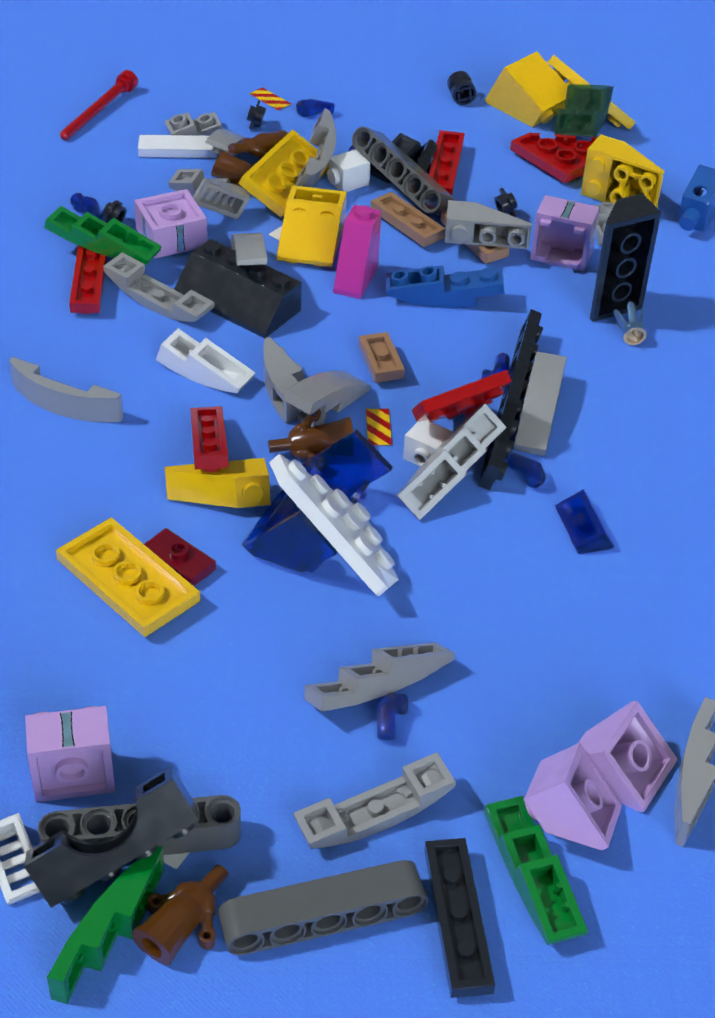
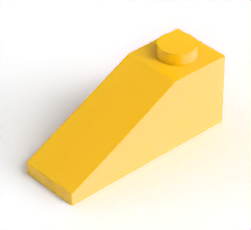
(236, 486)

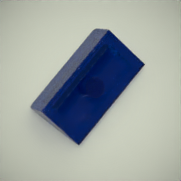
(584, 524)

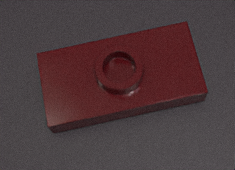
(181, 556)

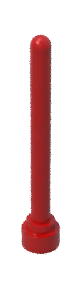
(125, 82)

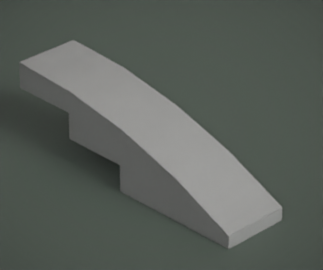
(326, 391)
(540, 403)
(450, 461)
(389, 672)
(696, 773)

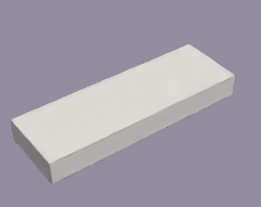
(174, 146)

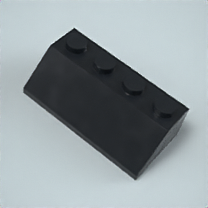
(625, 256)
(243, 294)

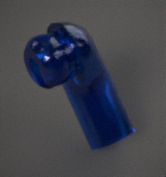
(312, 107)
(501, 363)
(530, 469)
(386, 717)

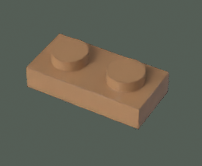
(381, 357)

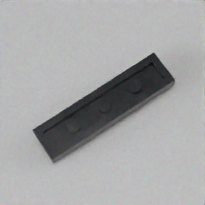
(459, 918)

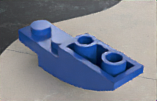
(434, 289)

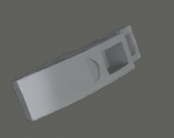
(279, 374)

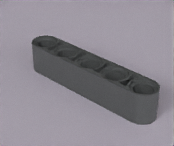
(392, 168)
(112, 820)
(321, 907)

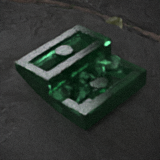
(584, 110)

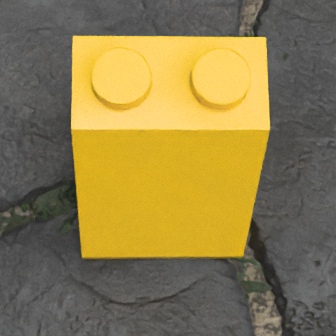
(528, 91)

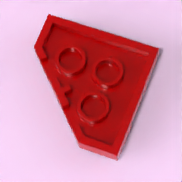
(560, 156)
(462, 399)

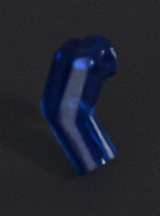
(86, 204)

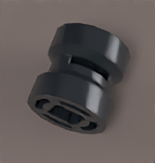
(461, 87)

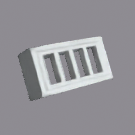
(10, 827)

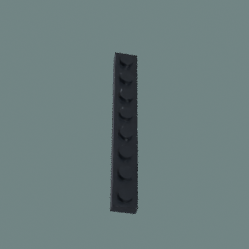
(511, 405)

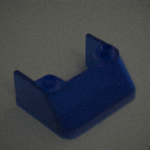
(287, 534)

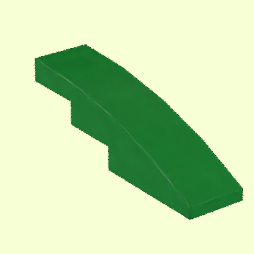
(101, 237)
(535, 871)
(113, 914)

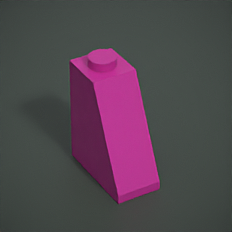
(358, 251)

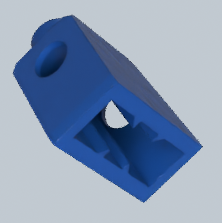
(698, 210)

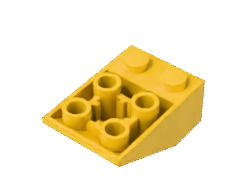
(619, 171)
(312, 226)

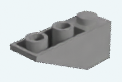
(483, 226)

